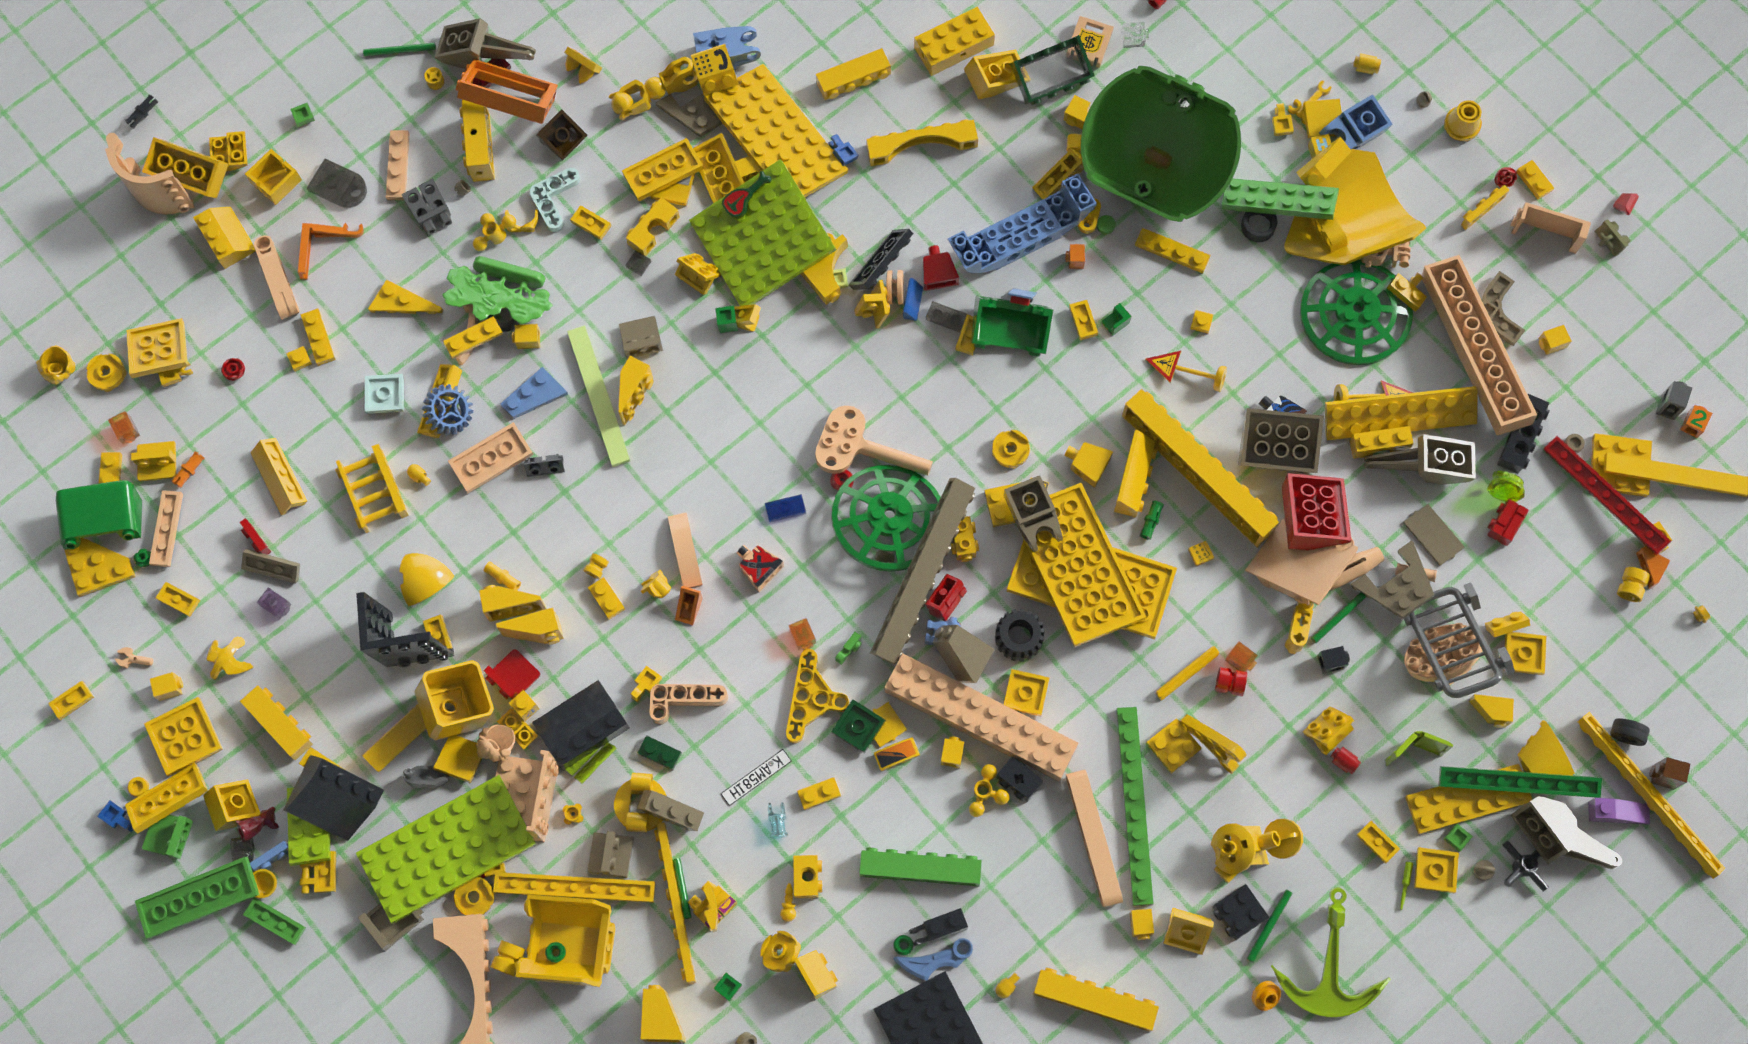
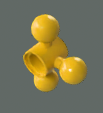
(492, 230)
(1000, 796)

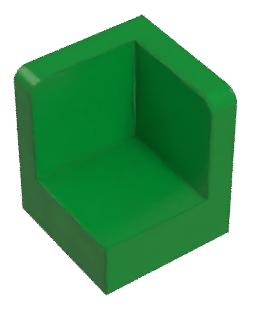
(726, 319)
(1117, 320)

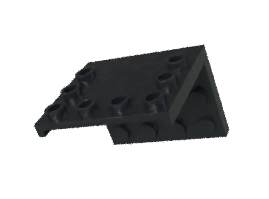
(380, 643)

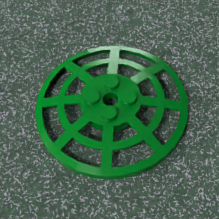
(1351, 319)
(877, 519)

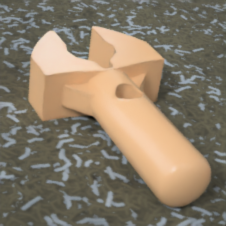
(132, 658)

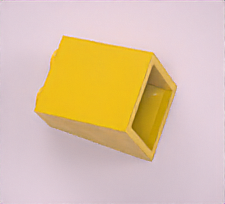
(659, 1017)

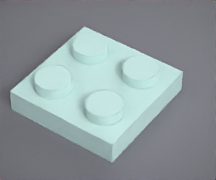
(384, 393)

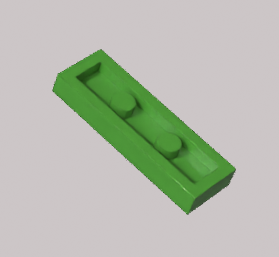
(274, 921)

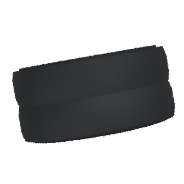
(1630, 732)

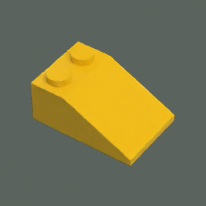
(992, 73)
(505, 603)
(534, 627)

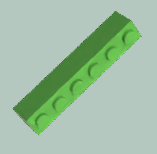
(920, 868)

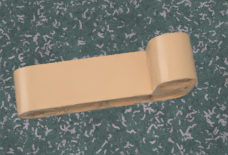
(688, 699)

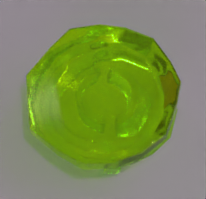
(1506, 486)

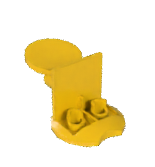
(1249, 846)

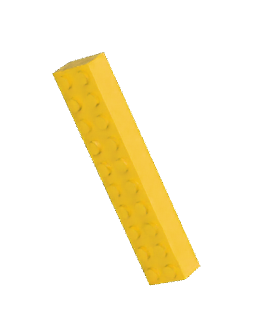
(1200, 468)

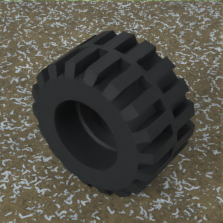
(1023, 619)

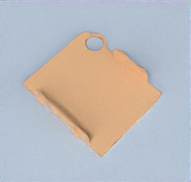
(1299, 573)

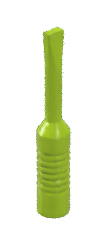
(1406, 881)

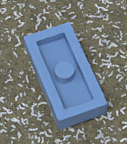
(278, 853)

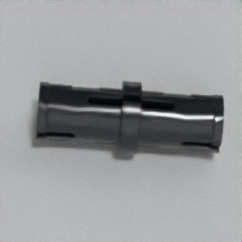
(141, 111)

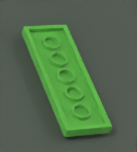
(1280, 198)
(197, 897)

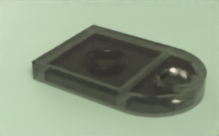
(337, 184)

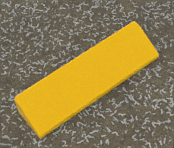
(446, 375)
(395, 739)

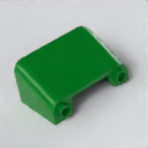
(1011, 325)
(98, 511)

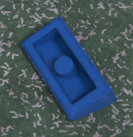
(912, 300)

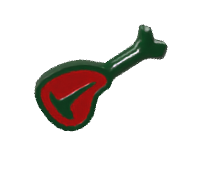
(737, 201)

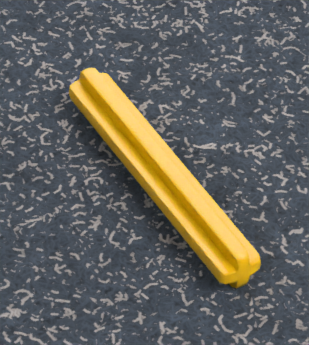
(1187, 673)

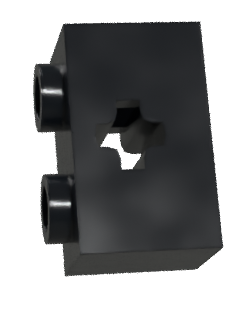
(1030, 780)

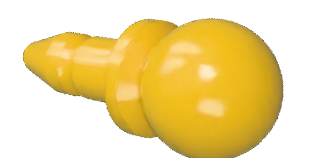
(788, 912)

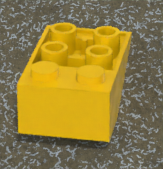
(634, 381)

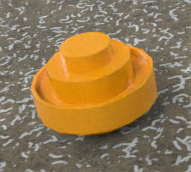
(1266, 995)

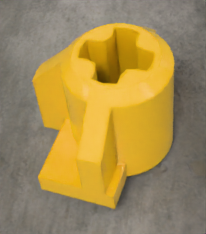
(656, 585)

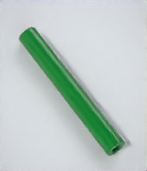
(682, 888)

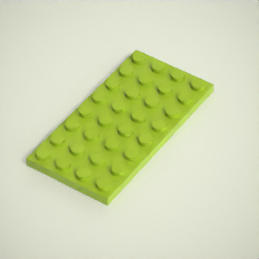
(445, 849)

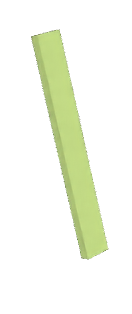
(598, 396)

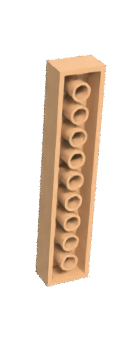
(1478, 345)
(981, 717)

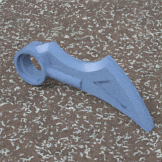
(925, 965)

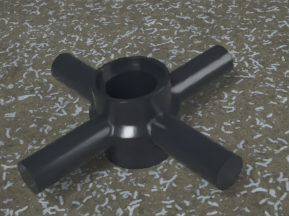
(1520, 870)

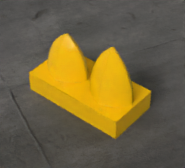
(587, 68)

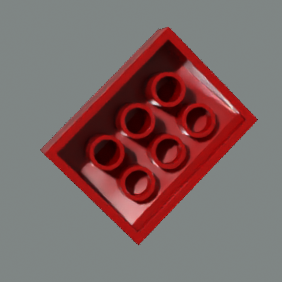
(1315, 511)

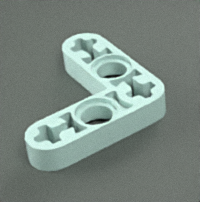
(547, 192)

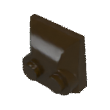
(561, 135)

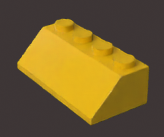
(1135, 475)

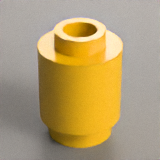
(1367, 64)

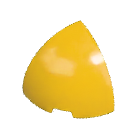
(422, 577)

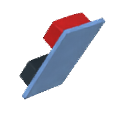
(1021, 296)

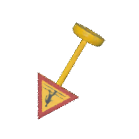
(1167, 364)
(1341, 392)

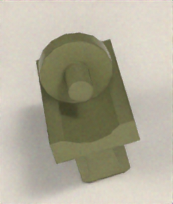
(1611, 238)

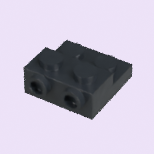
(1240, 912)

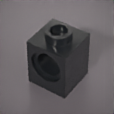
(1333, 659)

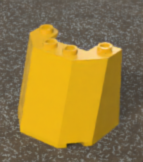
(580, 927)

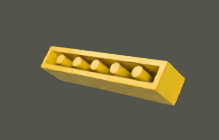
(1096, 1000)

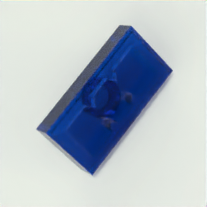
(785, 508)

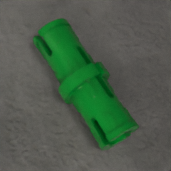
(1151, 520)

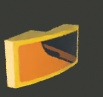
(896, 754)

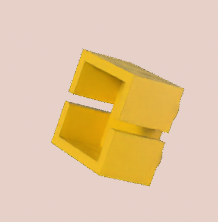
(271, 177)

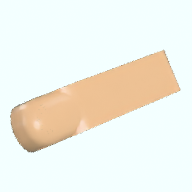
(276, 277)

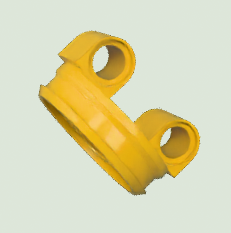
(622, 803)

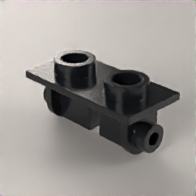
(552, 465)

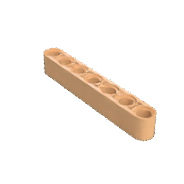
(1094, 838)

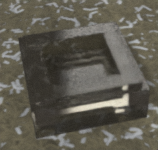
(638, 263)

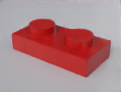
(250, 532)

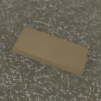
(1434, 534)

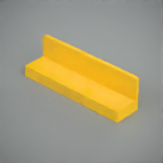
(278, 475)

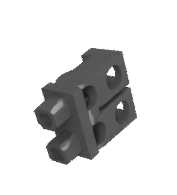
(431, 212)

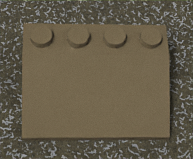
(1281, 440)

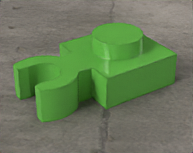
(851, 645)

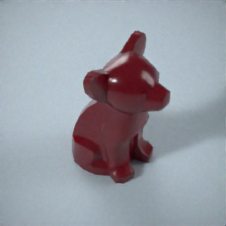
(252, 826)

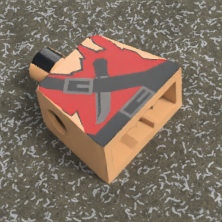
(759, 565)

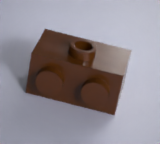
(1670, 773)

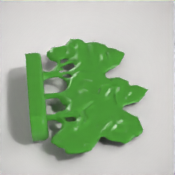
(492, 296)

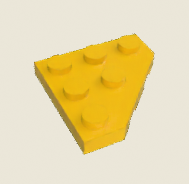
(97, 567)

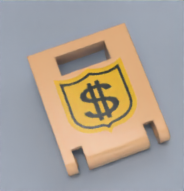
(1093, 42)

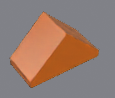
(1652, 564)
(688, 605)

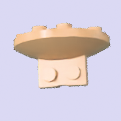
(1419, 665)

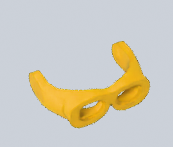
(529, 227)

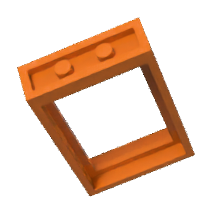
(504, 102)

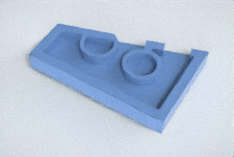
(536, 391)

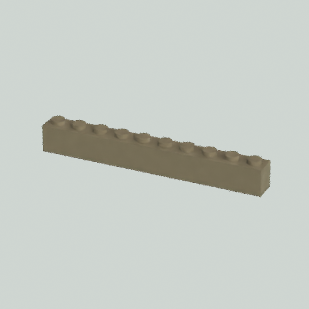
(922, 570)

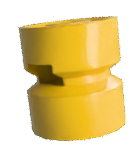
(1633, 584)
(507, 958)

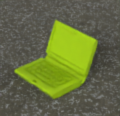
(1423, 741)
(592, 765)

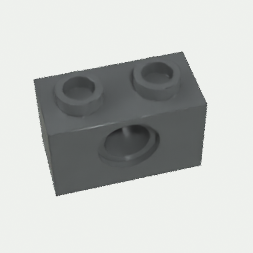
(1674, 400)

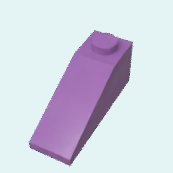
(1618, 811)

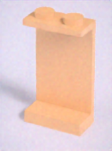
(1553, 222)

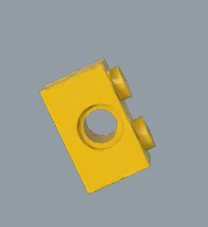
(805, 864)

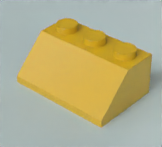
(225, 235)

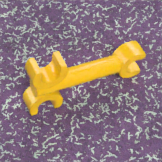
(1299, 111)

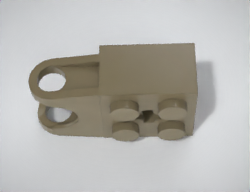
(1034, 517)

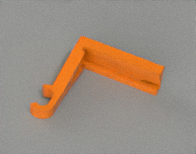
(318, 230)

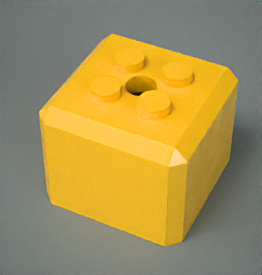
(461, 686)

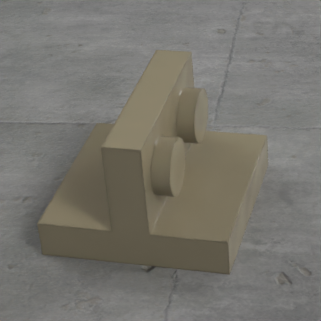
(610, 854)

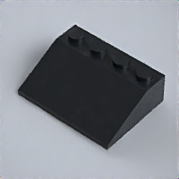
(580, 725)
(332, 798)

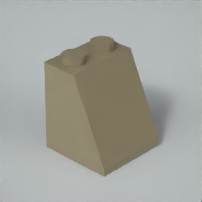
(962, 652)

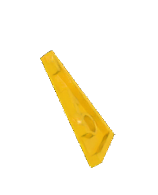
(397, 299)

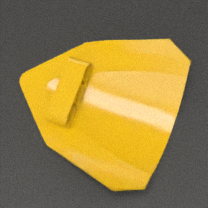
(1364, 220)

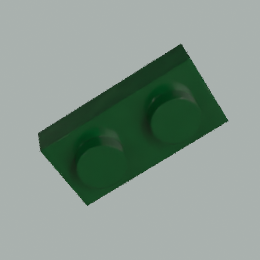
(659, 752)

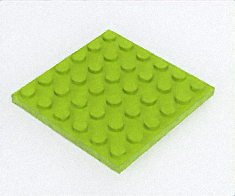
(769, 243)

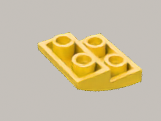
(230, 149)

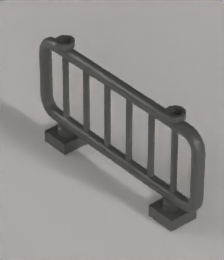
(1496, 664)

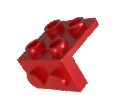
(512, 674)

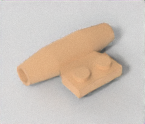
(1359, 565)

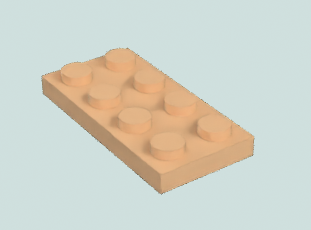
(490, 457)

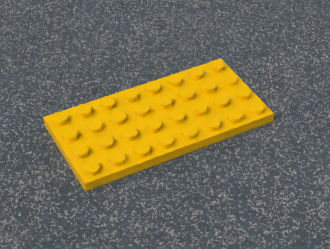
(775, 128)
(1084, 571)
(1148, 578)

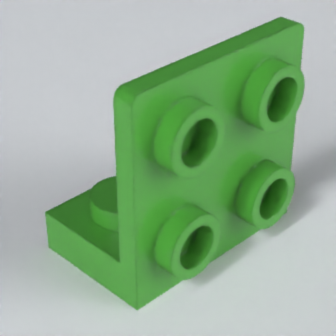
(168, 836)

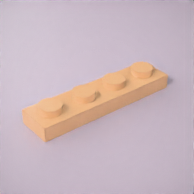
(397, 164)
(166, 528)

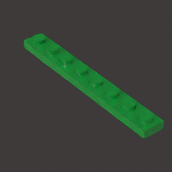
(1520, 781)

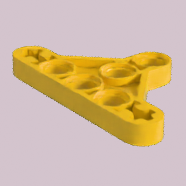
(813, 688)
(1221, 747)

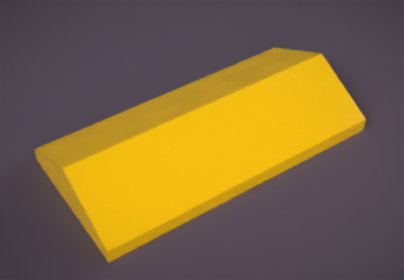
(719, 167)

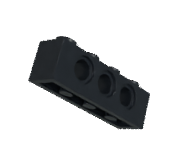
(1509, 457)

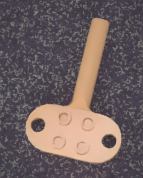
(844, 440)

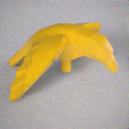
(224, 659)

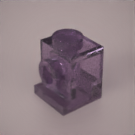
(267, 600)

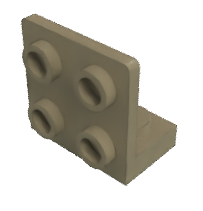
(640, 337)

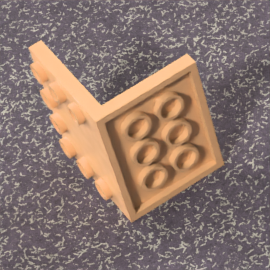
(532, 789)

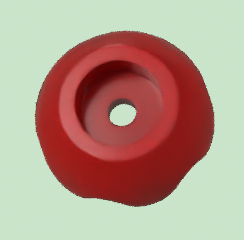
(1505, 176)
(231, 364)
(835, 479)

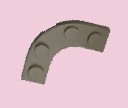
(1492, 301)

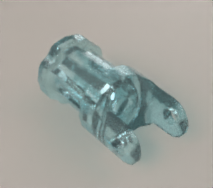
(777, 822)

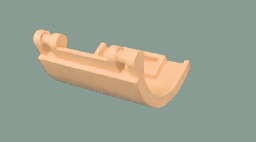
(156, 193)

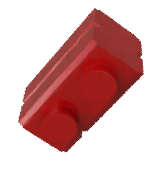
(1507, 522)
(946, 597)

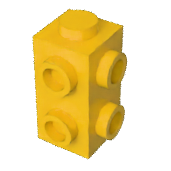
(964, 543)

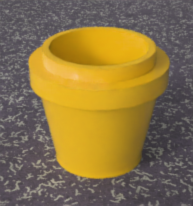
(1463, 121)

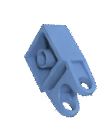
(733, 39)
(1351, 123)

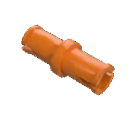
(187, 469)

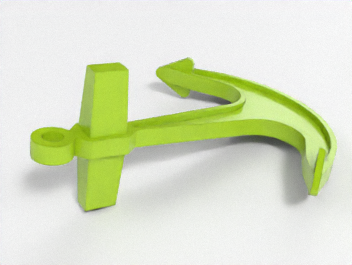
(1327, 997)

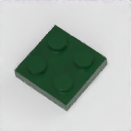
(858, 726)

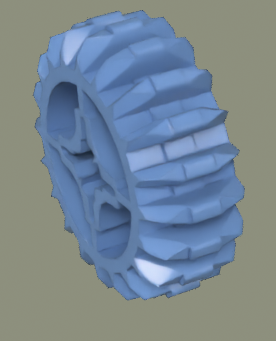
(454, 414)

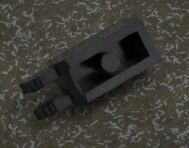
(941, 927)

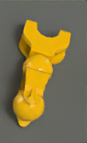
(670, 80)

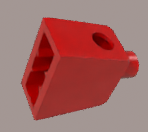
(939, 270)

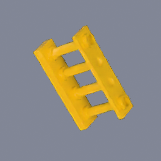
(390, 490)

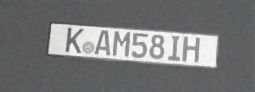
(756, 777)

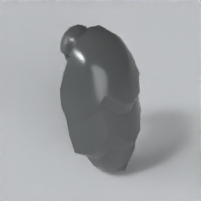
(424, 777)

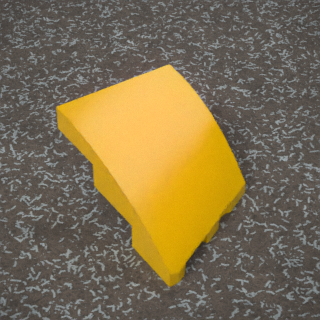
(1544, 753)

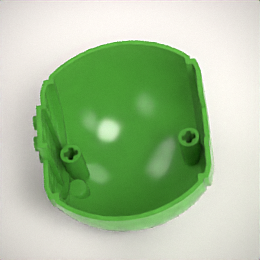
(1147, 111)

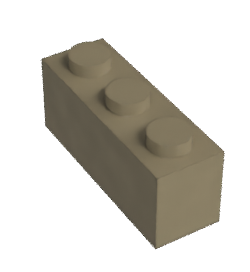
(670, 810)

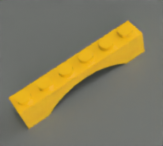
(957, 135)

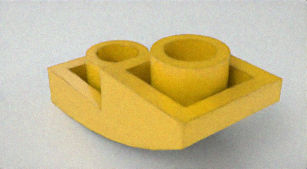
(523, 733)

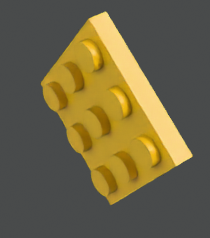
(156, 348)
(1622, 446)
(183, 736)

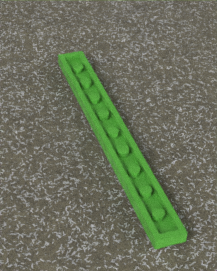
(1134, 806)

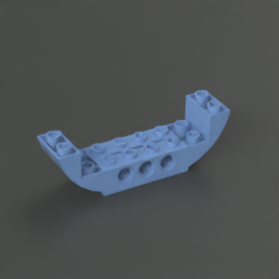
(1025, 230)

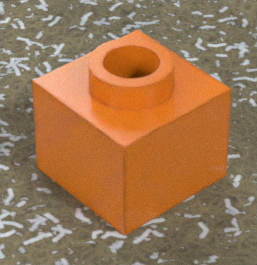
(1075, 256)

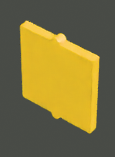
(893, 726)

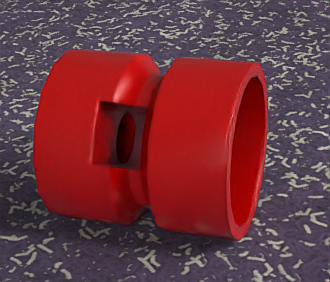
(1231, 681)

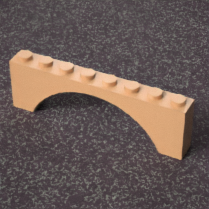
(468, 939)

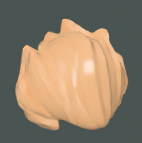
(495, 743)

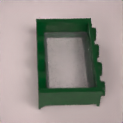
(1052, 70)

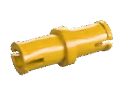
(502, 576)

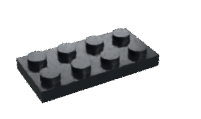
(882, 257)

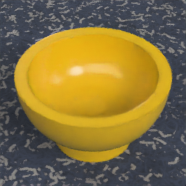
(266, 882)

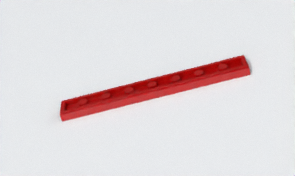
(1607, 495)

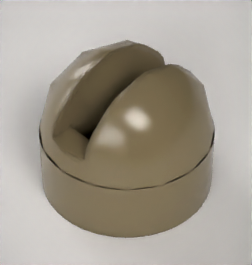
(1421, 100)
(462, 188)

